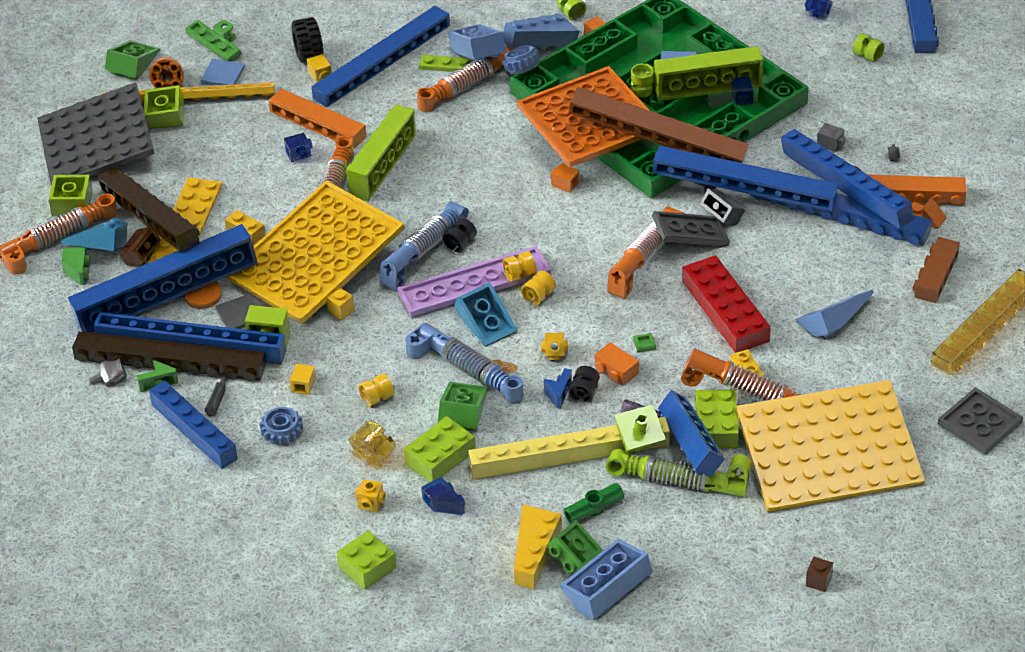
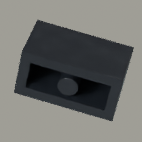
(722, 207)

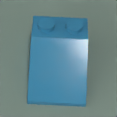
(105, 236)
(485, 314)

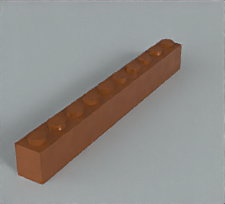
(654, 126)

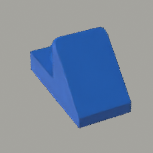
(558, 389)

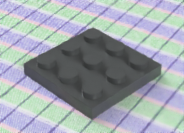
(980, 420)

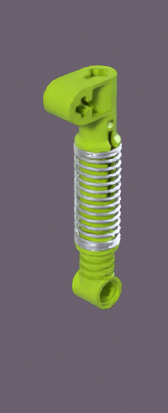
(682, 473)

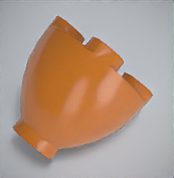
(161, 75)

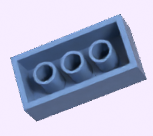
(477, 42)

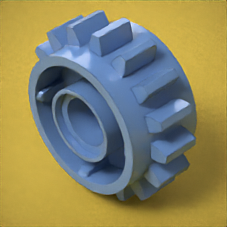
(521, 59)
(281, 425)

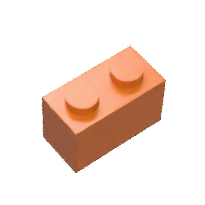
(616, 364)

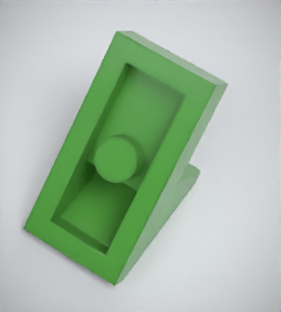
(161, 373)

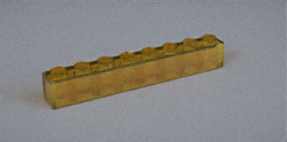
(981, 325)

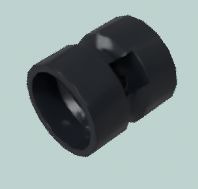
(460, 235)
(584, 383)

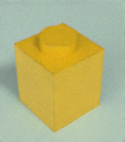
(318, 67)
(340, 304)
(302, 379)

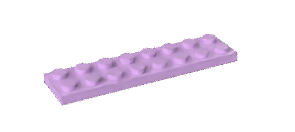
(445, 288)

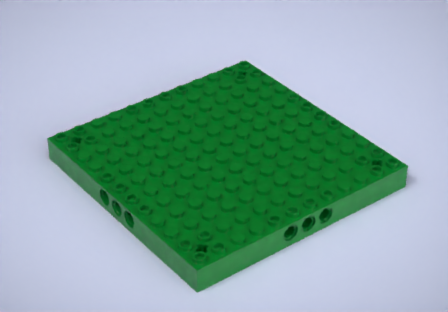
(639, 38)

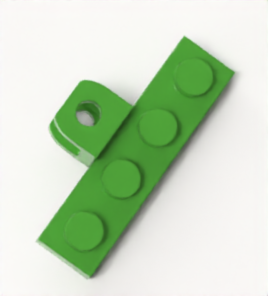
(216, 39)

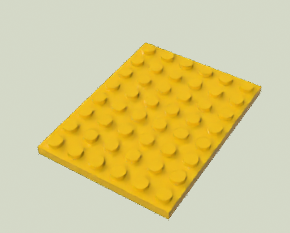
(316, 251)
(829, 445)

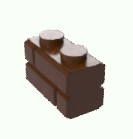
(139, 247)

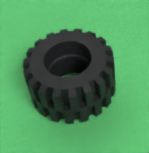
(306, 38)

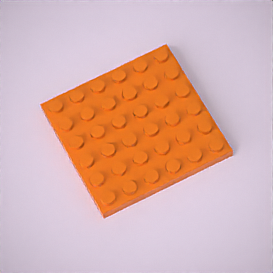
(572, 136)

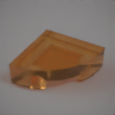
(506, 367)

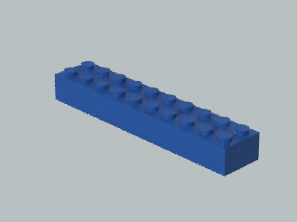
(166, 278)

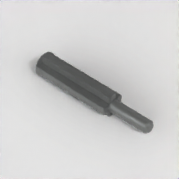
(216, 396)

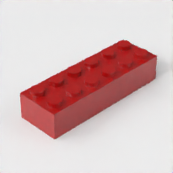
(726, 304)

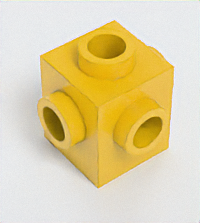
(554, 338)
(370, 495)

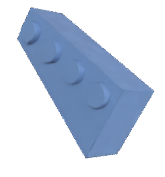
(540, 32)

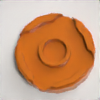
(204, 296)

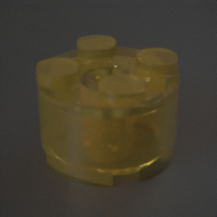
(371, 443)

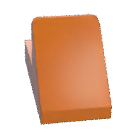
(929, 211)

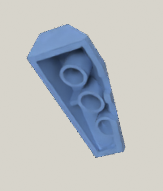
(833, 316)

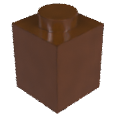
(819, 574)

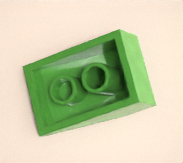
(130, 58)
(463, 404)

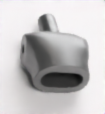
(110, 373)

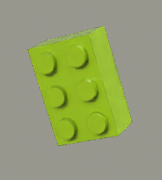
(718, 415)
(439, 449)

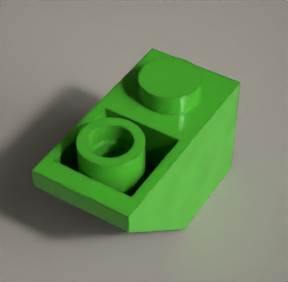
(75, 263)

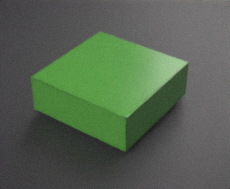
(644, 342)

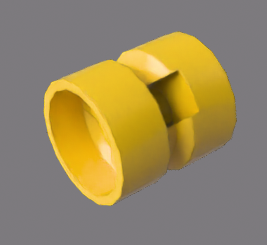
(519, 266)
(538, 287)
(377, 389)

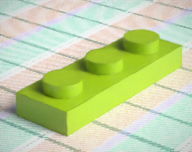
(443, 63)

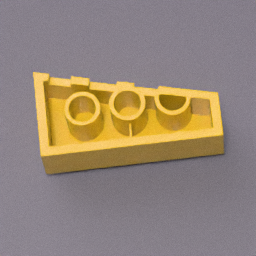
(535, 532)

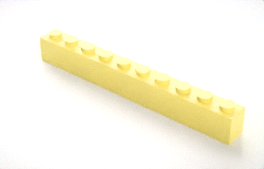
(550, 451)

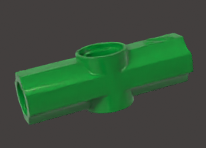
(594, 503)

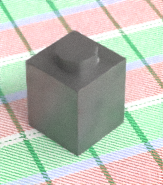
(831, 137)

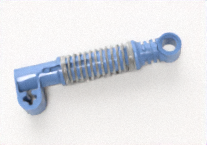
(418, 244)
(427, 337)

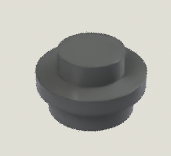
(894, 153)

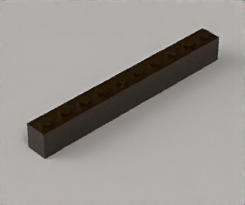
(149, 210)
(182, 356)

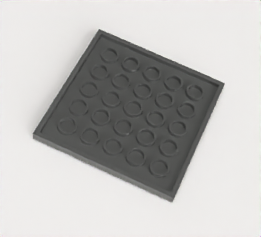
(96, 134)

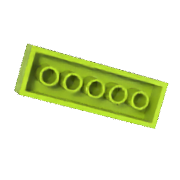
(706, 72)
(381, 152)

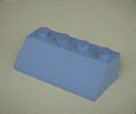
(607, 578)

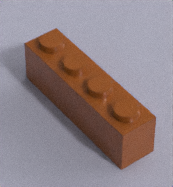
(936, 269)

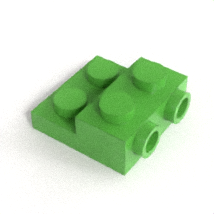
(574, 547)

